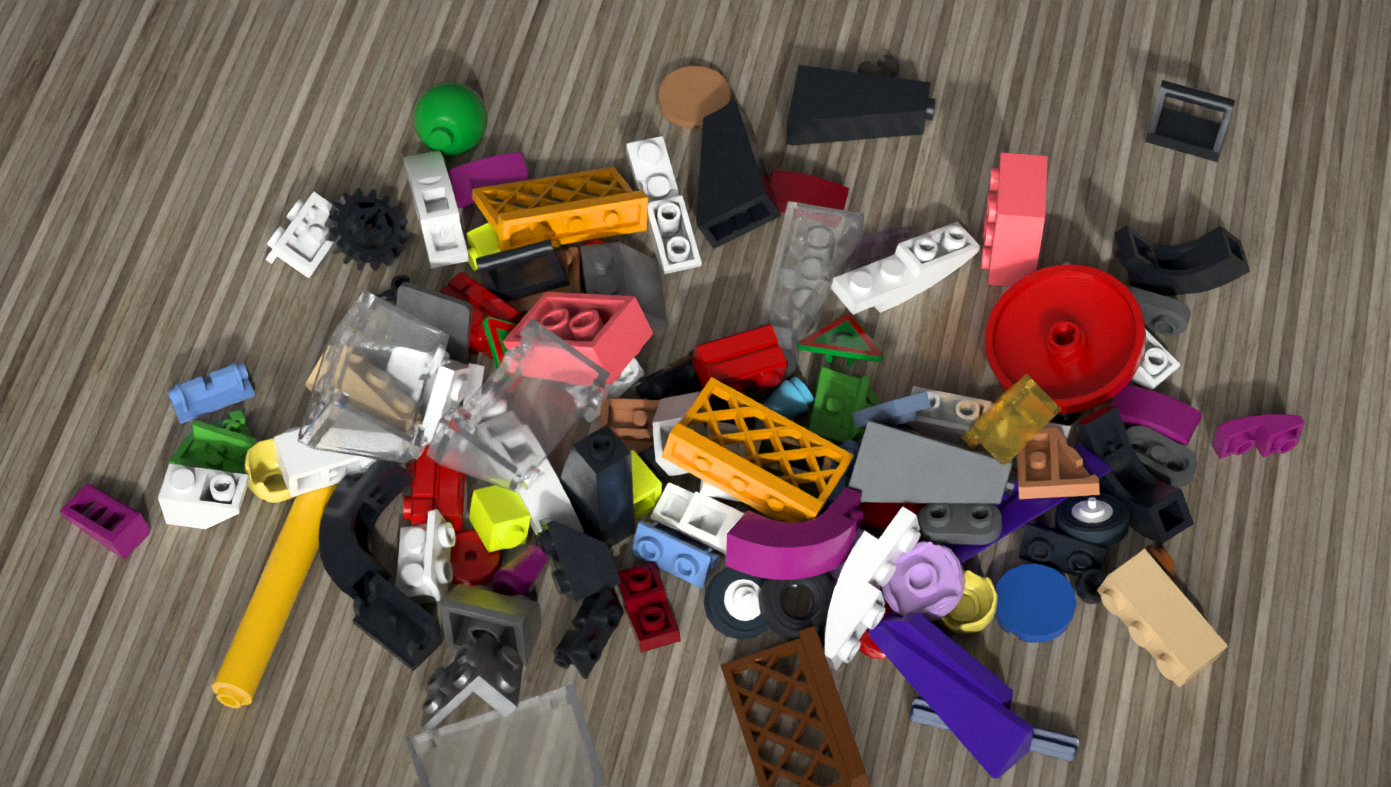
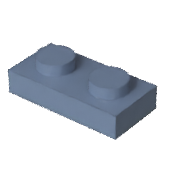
(894, 411)

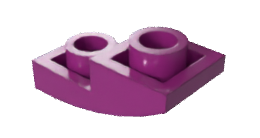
(486, 172)
(1157, 412)
(1266, 432)

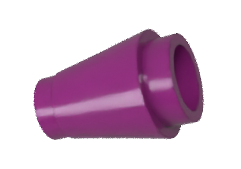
(520, 573)

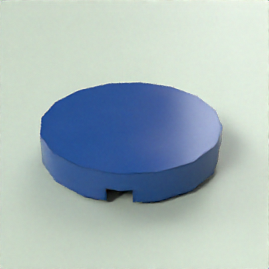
(1034, 603)

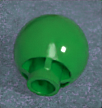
(450, 118)

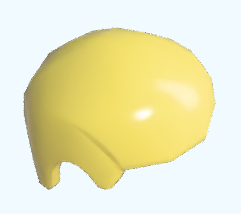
(264, 472)
(975, 607)

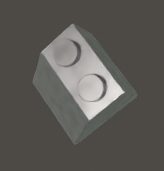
(625, 272)
(477, 609)

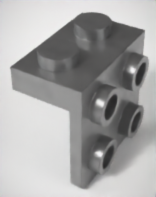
(442, 312)
(478, 667)

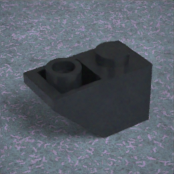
(580, 560)

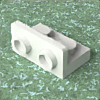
(304, 240)
(425, 559)

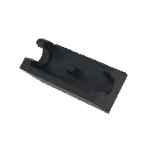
(397, 623)

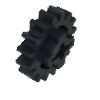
(352, 216)

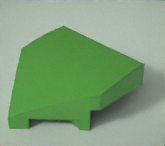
(834, 401)
(216, 445)

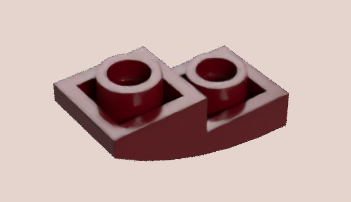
(806, 190)
(647, 607)

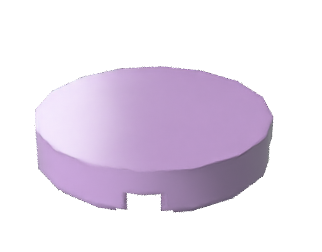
(926, 582)

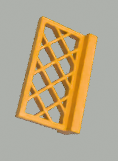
(575, 220)
(744, 475)

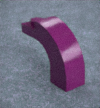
(795, 549)

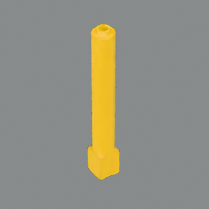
(272, 600)

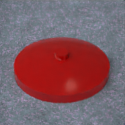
(1070, 333)

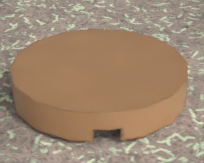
(692, 94)

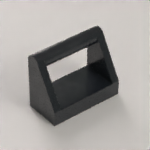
(1187, 132)
(525, 270)

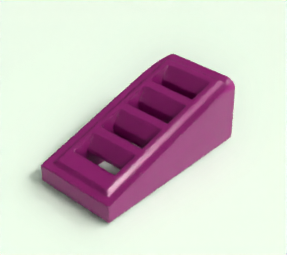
(122, 536)

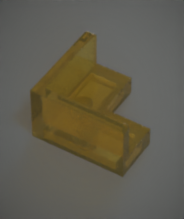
(1012, 420)

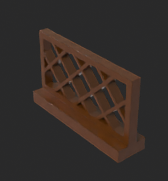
(825, 701)

